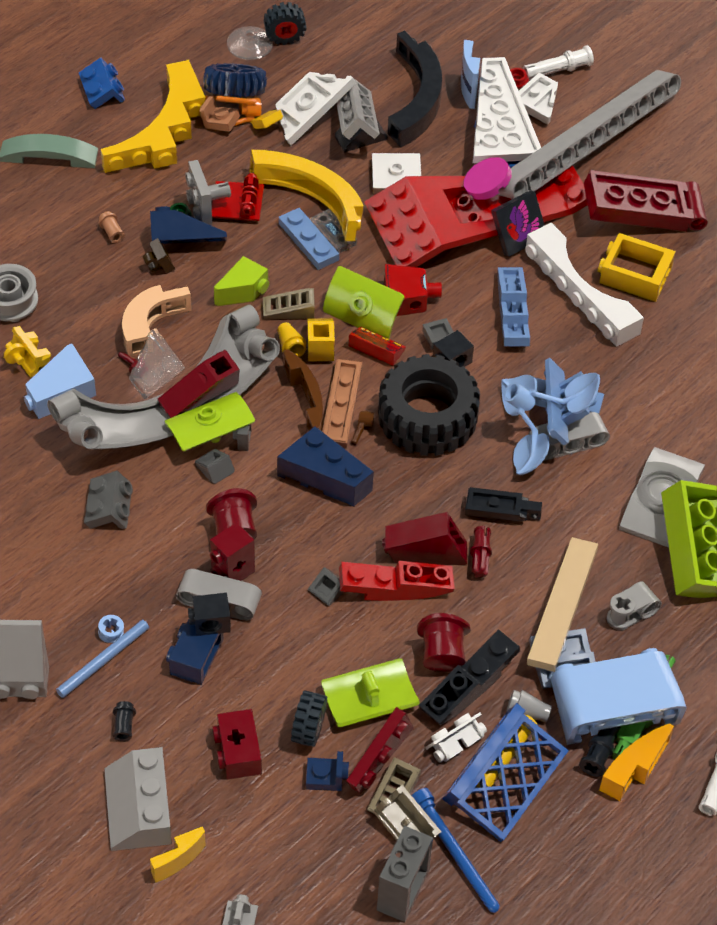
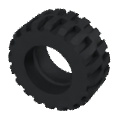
(422, 430)

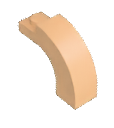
(146, 310)

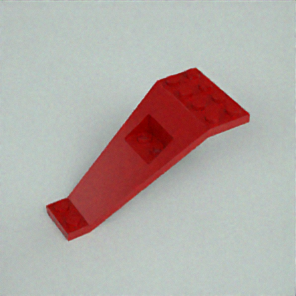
(436, 213)

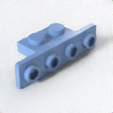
(558, 415)

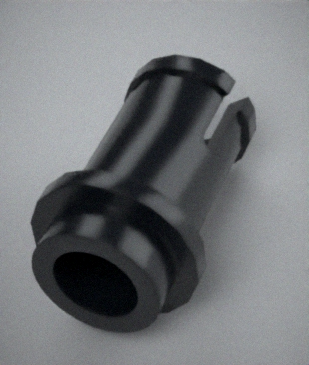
(124, 716)

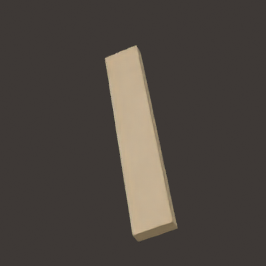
(562, 604)

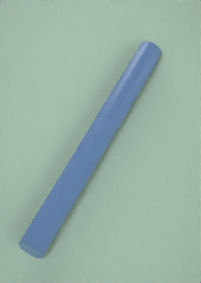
(102, 658)

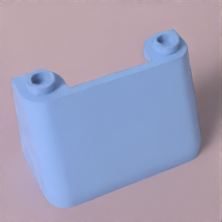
(616, 694)

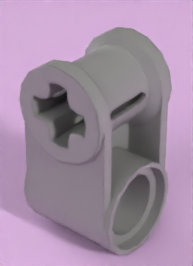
(632, 606)

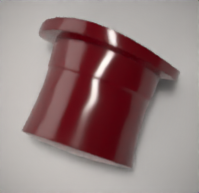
(232, 507)
(443, 641)

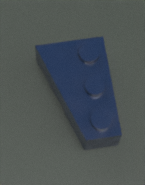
(327, 466)

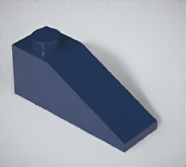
(176, 227)

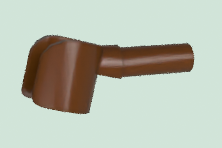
(365, 419)

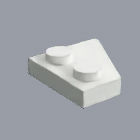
(539, 97)

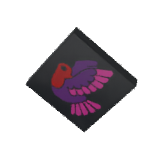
(516, 220)

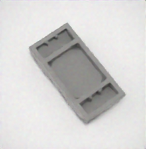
(645, 510)

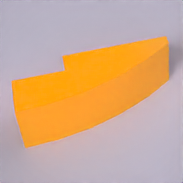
(636, 762)

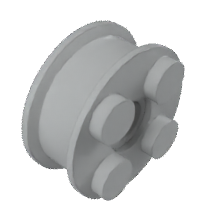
(17, 292)

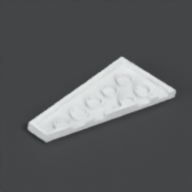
(501, 117)

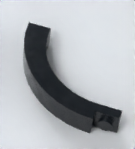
(421, 111)

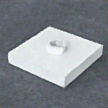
(392, 167)

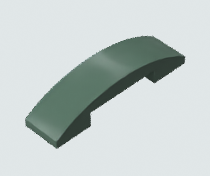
(49, 146)

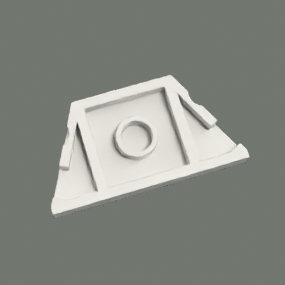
(310, 101)

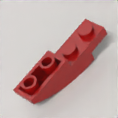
(396, 583)

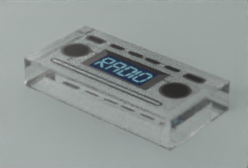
(330, 227)

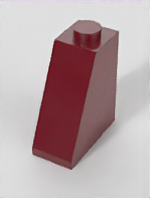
(426, 540)

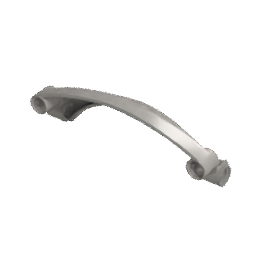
(143, 421)

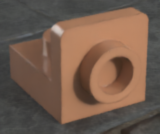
(218, 117)

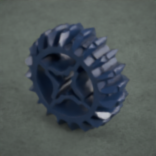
(234, 80)

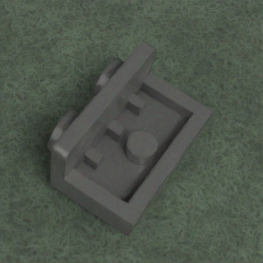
(108, 500)

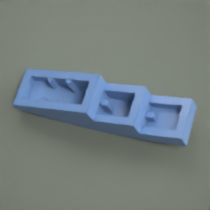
(513, 306)

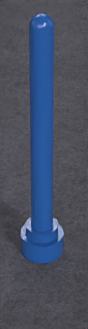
(426, 801)

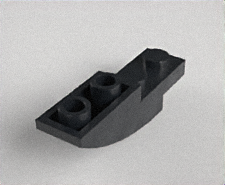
(471, 679)

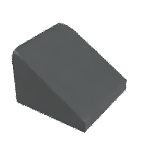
(215, 465)
(326, 586)

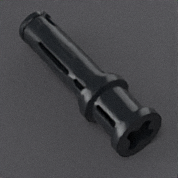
(599, 750)

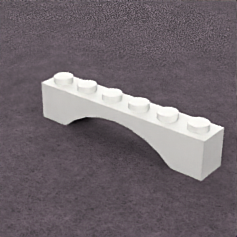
(613, 316)

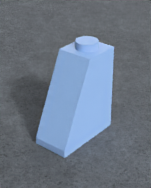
(60, 375)

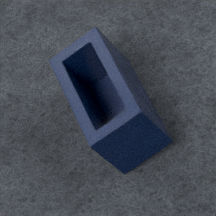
(193, 654)

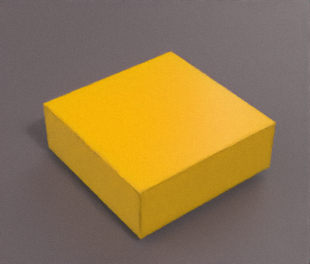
(267, 119)

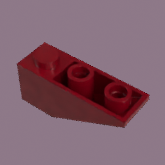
(201, 384)

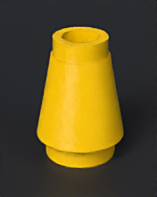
(291, 339)

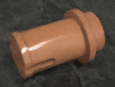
(109, 223)

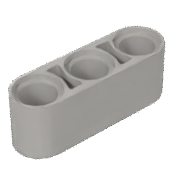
(582, 435)
(242, 596)

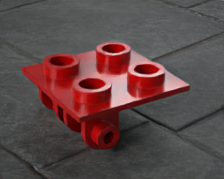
(244, 200)

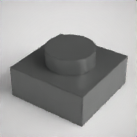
(436, 331)
(243, 437)

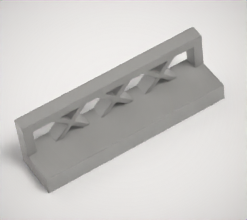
(357, 112)

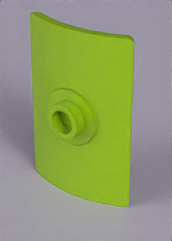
(362, 302)
(210, 421)
(369, 692)

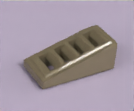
(301, 299)
(402, 768)

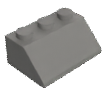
(138, 800)

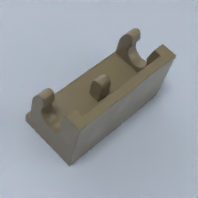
(403, 810)

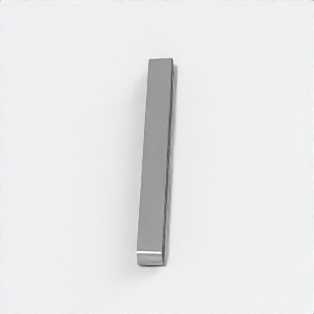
(591, 133)

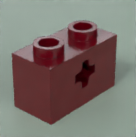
(233, 553)
(239, 729)

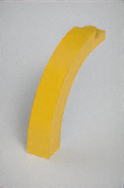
(314, 180)

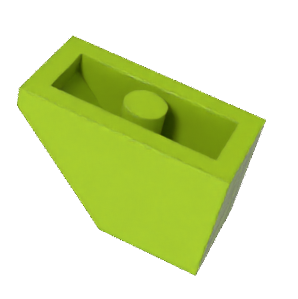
(242, 283)

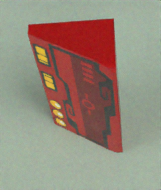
(376, 345)

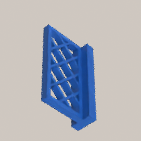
(482, 762)

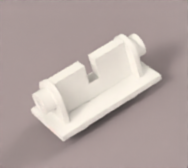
(447, 742)

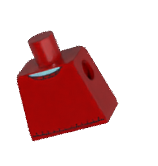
(414, 287)

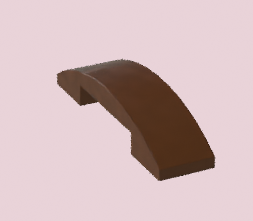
(299, 373)

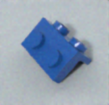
(101, 83)

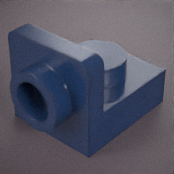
(326, 773)

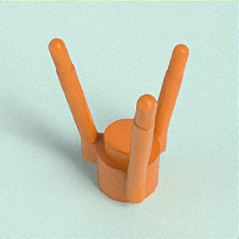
(248, 106)

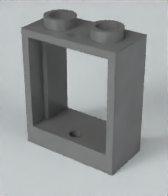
(405, 874)

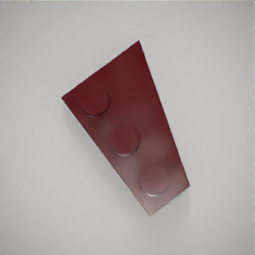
(381, 749)

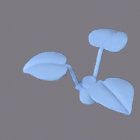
(519, 397)

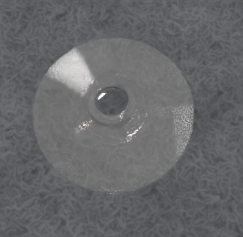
(249, 43)

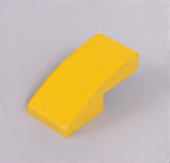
(186, 850)

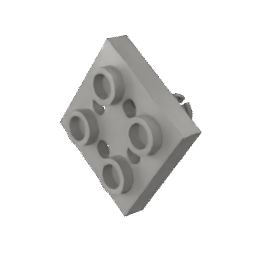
(201, 194)

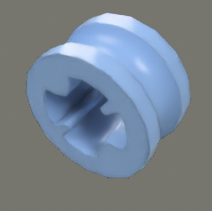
(108, 621)

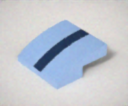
(469, 74)

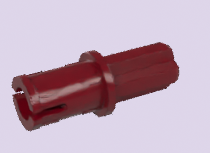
(481, 551)

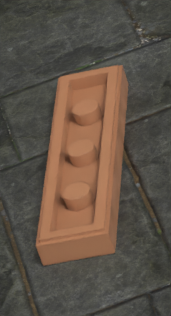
(342, 401)

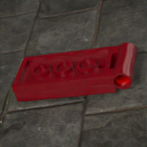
(644, 201)

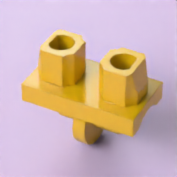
(24, 351)

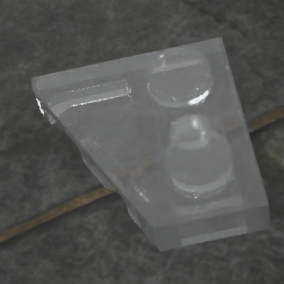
(155, 365)

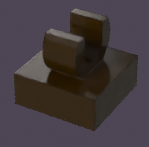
(158, 257)

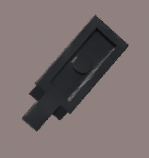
(501, 505)

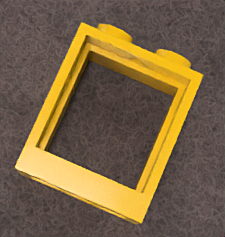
(631, 281)

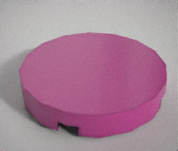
(487, 178)

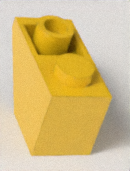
(320, 339)

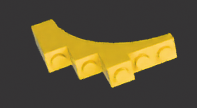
(172, 125)

